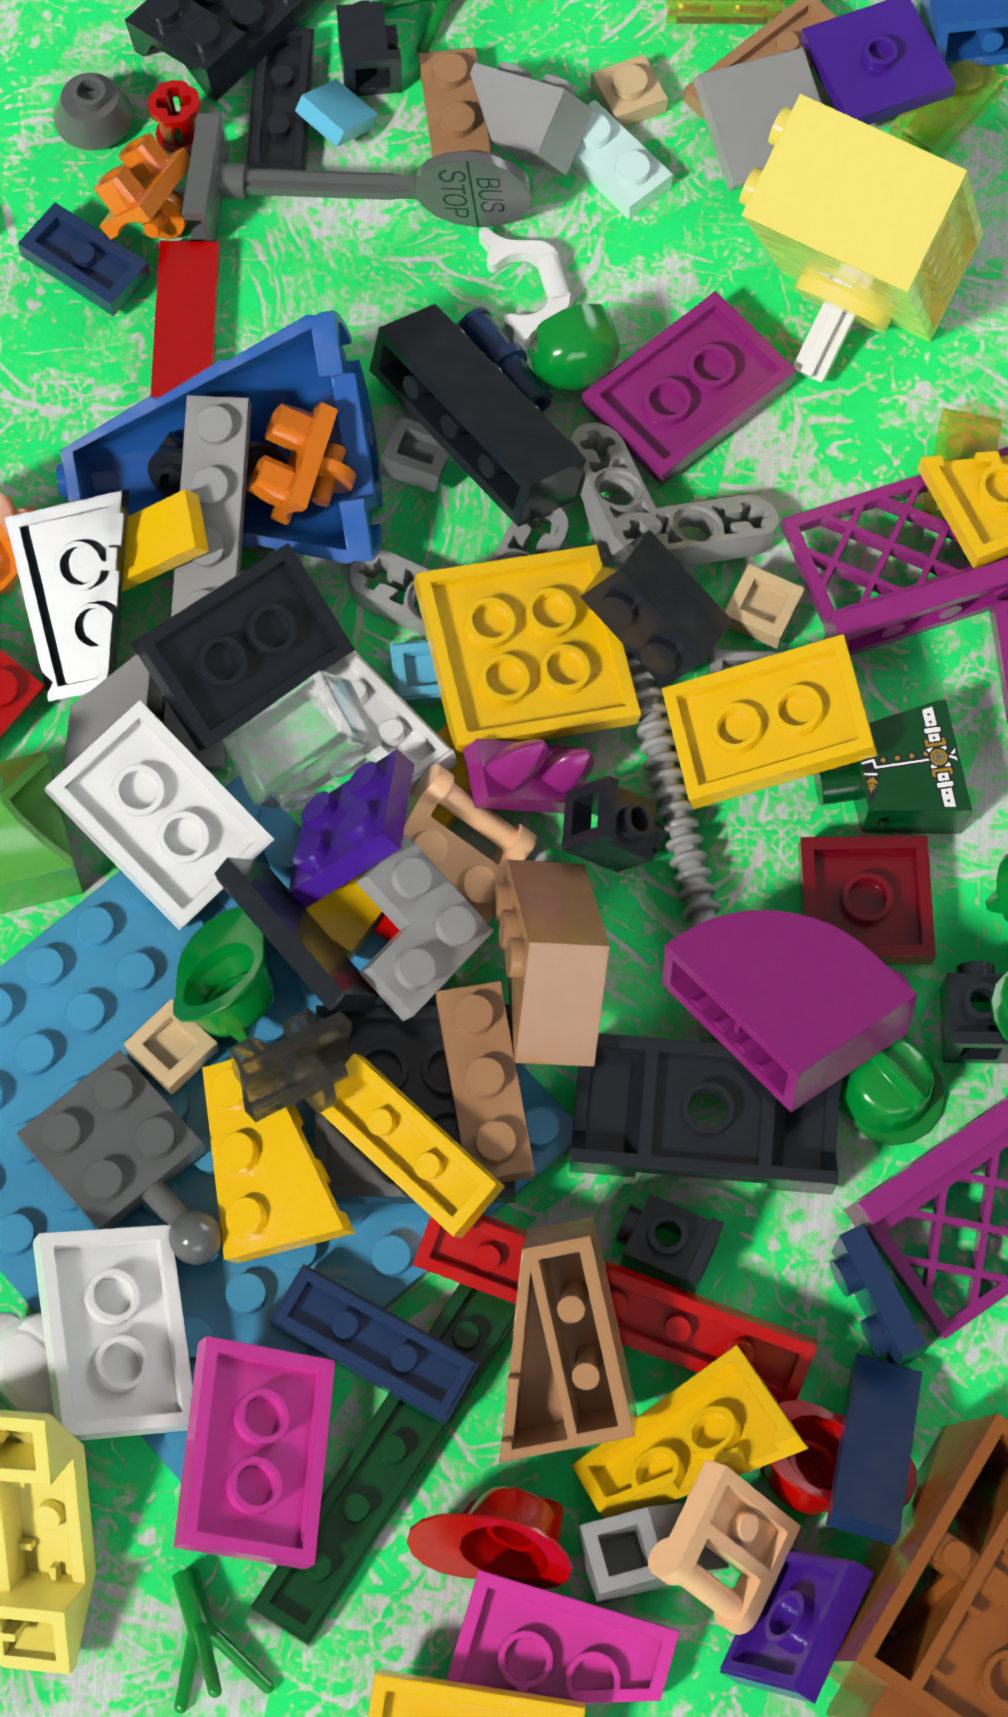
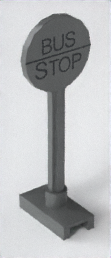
(454, 186)

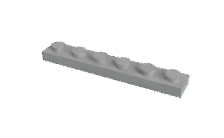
(217, 471)

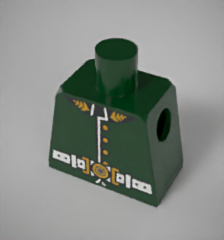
(912, 782)

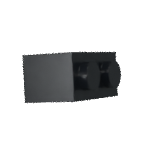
(656, 608)

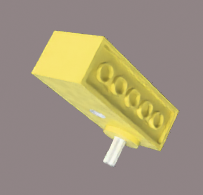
(861, 226)

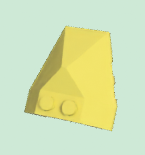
(43, 1543)

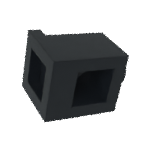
(368, 49)
(624, 830)
(965, 1032)
(675, 1265)

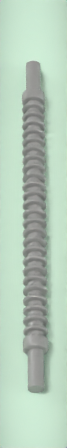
(670, 791)

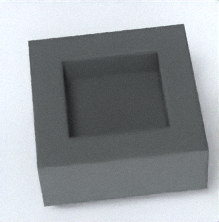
(413, 456)

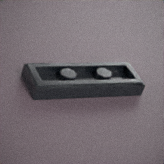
(279, 80)
(296, 935)

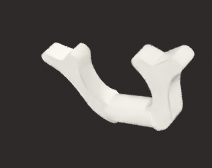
(547, 261)

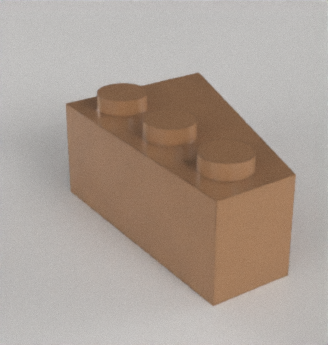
(552, 961)

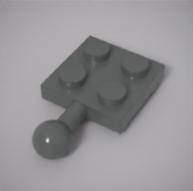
(117, 1147)

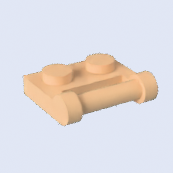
(458, 861)
(739, 1529)

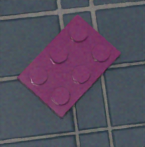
(689, 387)

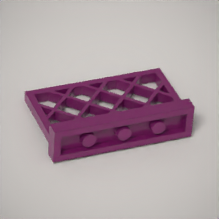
(898, 610)
(930, 1178)

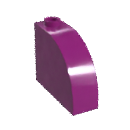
(788, 997)

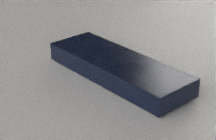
(374, 1344)
(874, 1449)

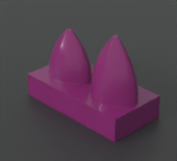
(525, 774)

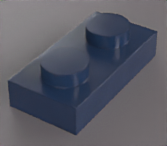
(84, 259)
(887, 1321)

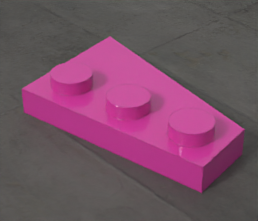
(558, 1646)

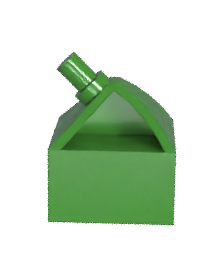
(34, 837)

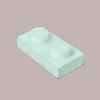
(619, 164)

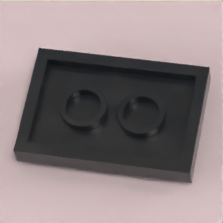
(242, 646)

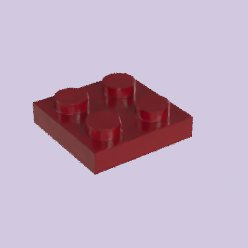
(873, 892)

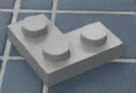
(434, 924)

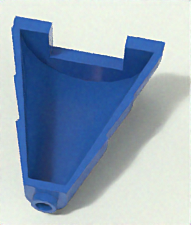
(290, 367)

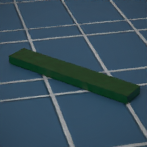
(379, 1476)

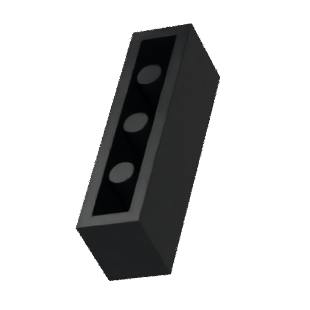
(477, 414)

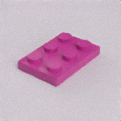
(255, 1453)

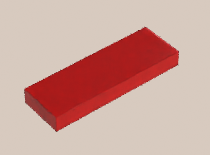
(184, 312)

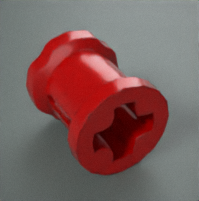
(164, 113)

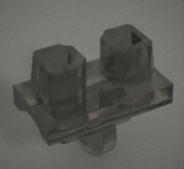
(295, 1068)

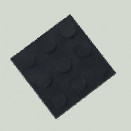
(415, 1062)

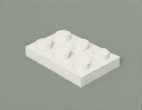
(157, 813)
(114, 1331)

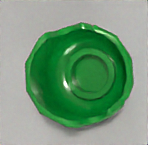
(575, 347)

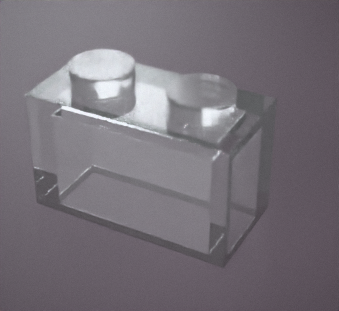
(302, 742)

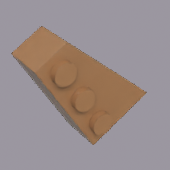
(567, 1351)

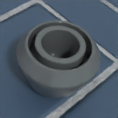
(92, 112)

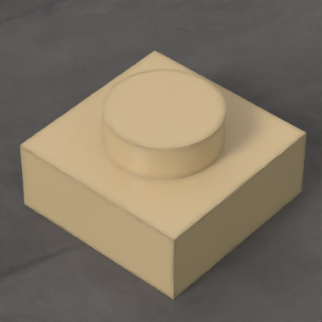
(629, 91)
(763, 606)
(170, 1048)

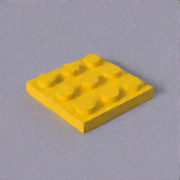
(523, 649)

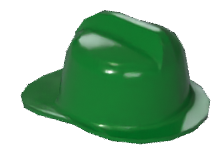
(225, 977)
(894, 1095)

